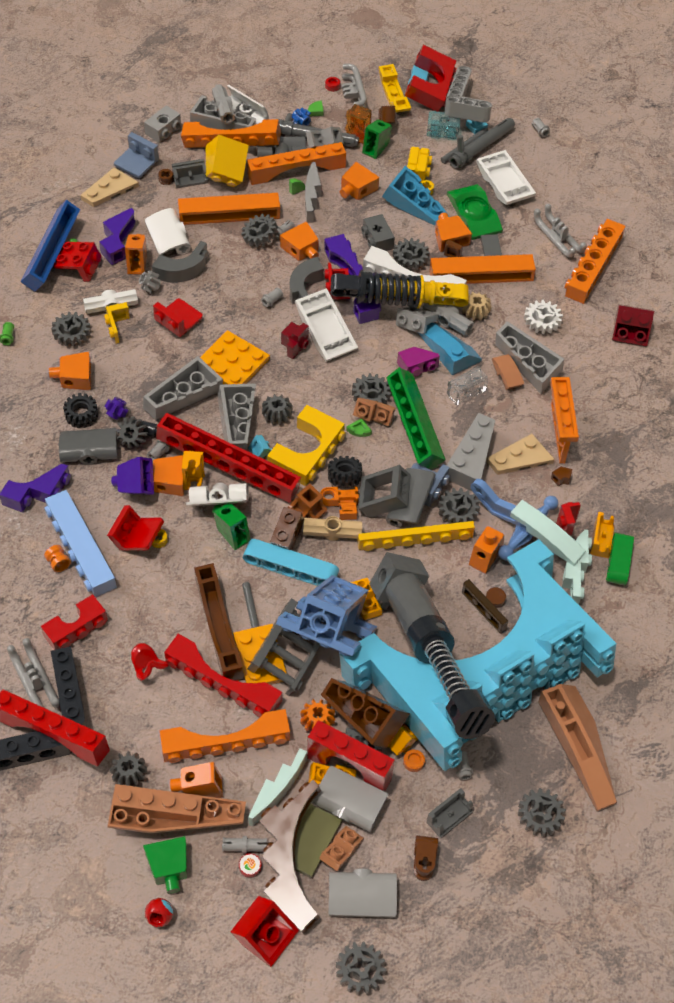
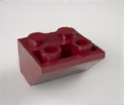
(632, 324)

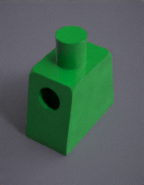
(378, 134)
(228, 519)
(168, 862)

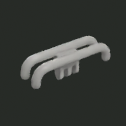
(356, 88)
(558, 232)
(34, 676)

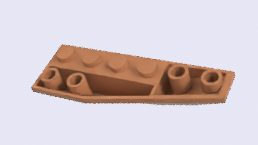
(580, 741)
(169, 811)

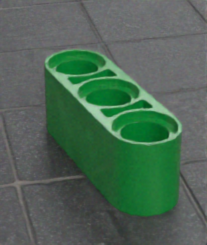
(620, 559)

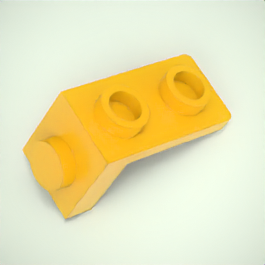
(114, 314)

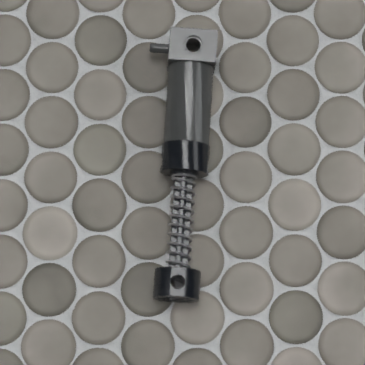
(401, 584)

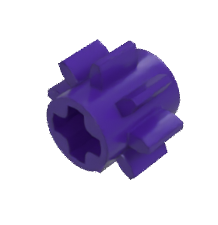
(116, 408)

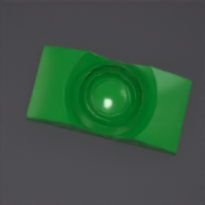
(475, 211)

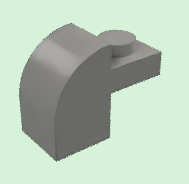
(324, 137)

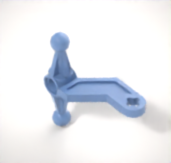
(503, 510)

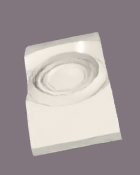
(505, 177)
(325, 325)

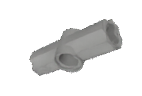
(223, 104)
(450, 317)

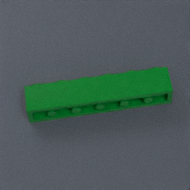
(415, 419)

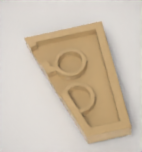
(110, 184)
(519, 455)

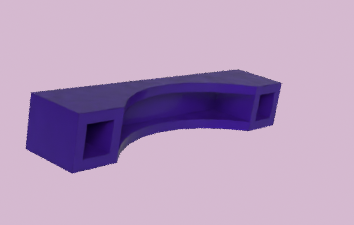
(340, 254)

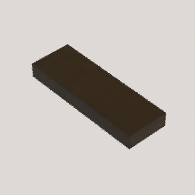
(484, 606)

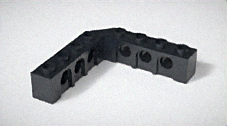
(35, 745)

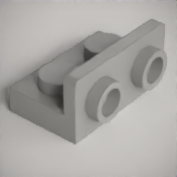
(415, 319)

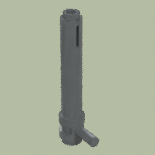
(290, 129)
(466, 153)

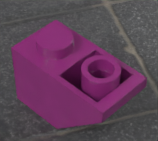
(417, 360)

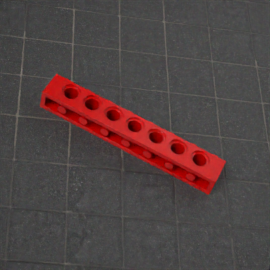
(229, 457)

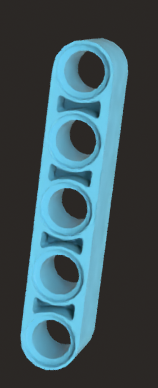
(288, 562)

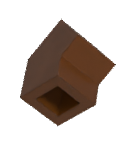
(561, 476)

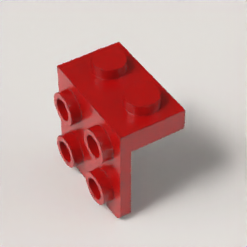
(79, 256)
(177, 317)
(133, 532)

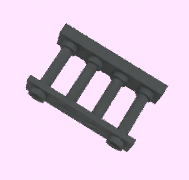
(270, 645)

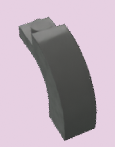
(181, 269)
(304, 275)

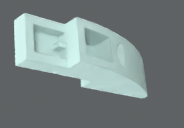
(575, 574)

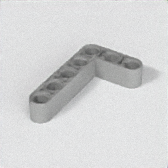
(463, 107)

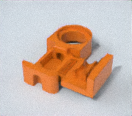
(346, 500)

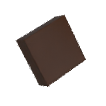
(453, 249)

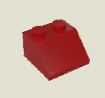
(264, 930)

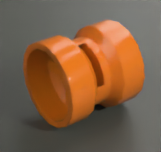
(58, 559)

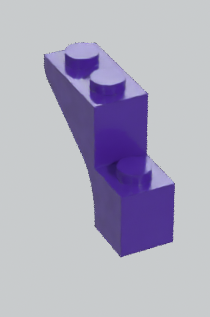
(116, 230)
(20, 495)

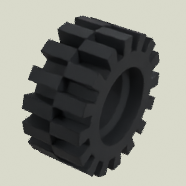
(80, 402)
(345, 471)

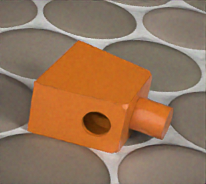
(358, 182)
(451, 229)
(300, 242)
(136, 247)
(73, 371)
(168, 475)
(489, 544)
(199, 780)

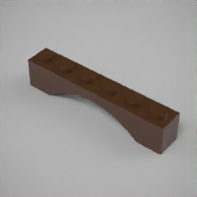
(218, 624)

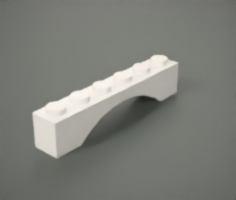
(381, 262)

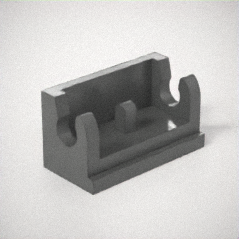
(189, 173)
(449, 813)

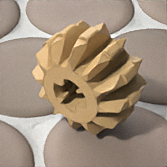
(478, 306)

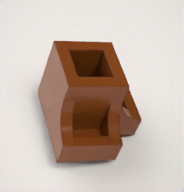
(309, 503)

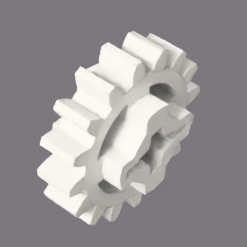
(543, 316)

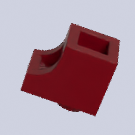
(295, 338)

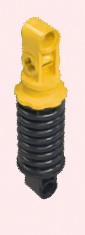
(396, 288)

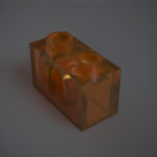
(357, 120)

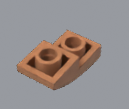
(508, 370)
(374, 410)
(341, 848)

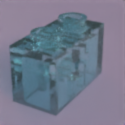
(442, 125)

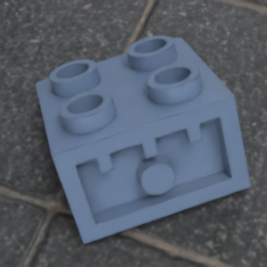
(138, 157)

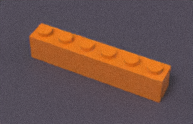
(228, 208)
(486, 268)

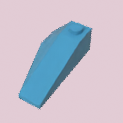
(412, 197)
(453, 352)

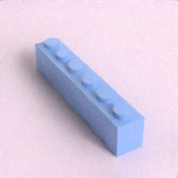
(80, 544)

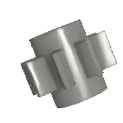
(149, 281)

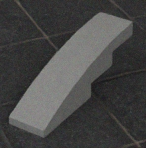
(312, 191)

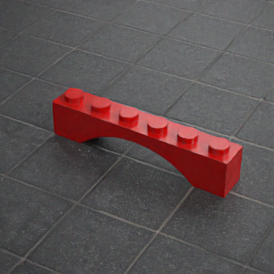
(255, 696)
(79, 739)

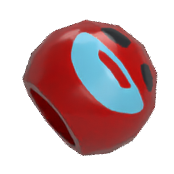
(158, 912)

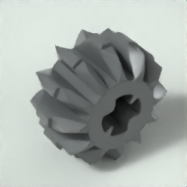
(277, 409)
(136, 437)
(126, 763)

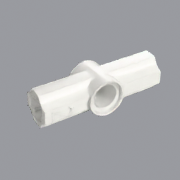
(109, 298)

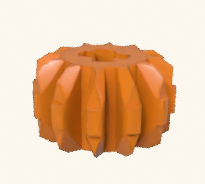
(317, 709)

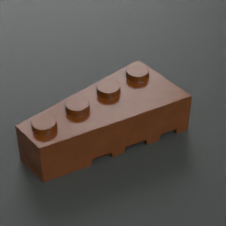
(368, 714)

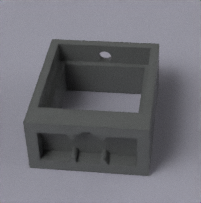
(399, 491)

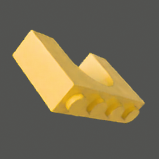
(325, 430)

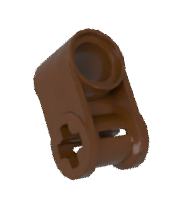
(387, 114)
(425, 854)

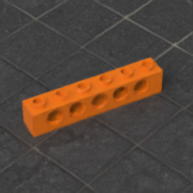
(594, 261)

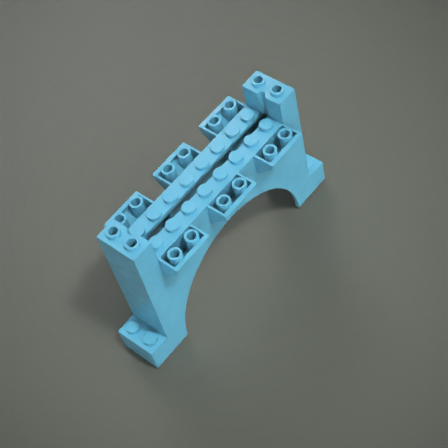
(538, 652)

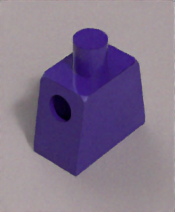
(135, 476)

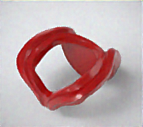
(145, 657)

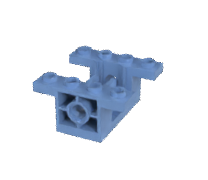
(337, 605)

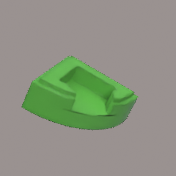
(316, 108)
(296, 186)
(359, 429)

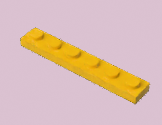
(416, 535)

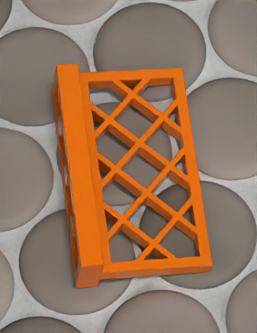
(563, 415)

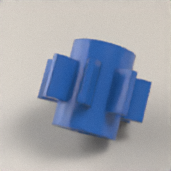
(301, 117)

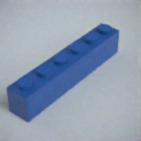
(50, 245)

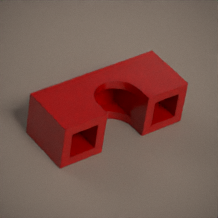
(62, 634)

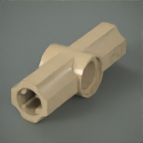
(322, 527)

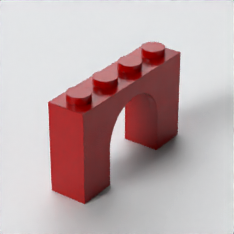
(442, 69)
(327, 742)

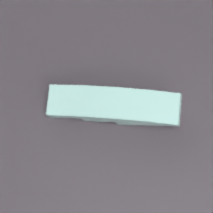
(548, 532)
(272, 791)

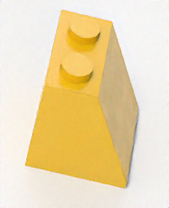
(226, 160)

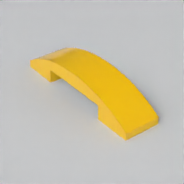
(392, 88)

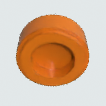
(414, 760)

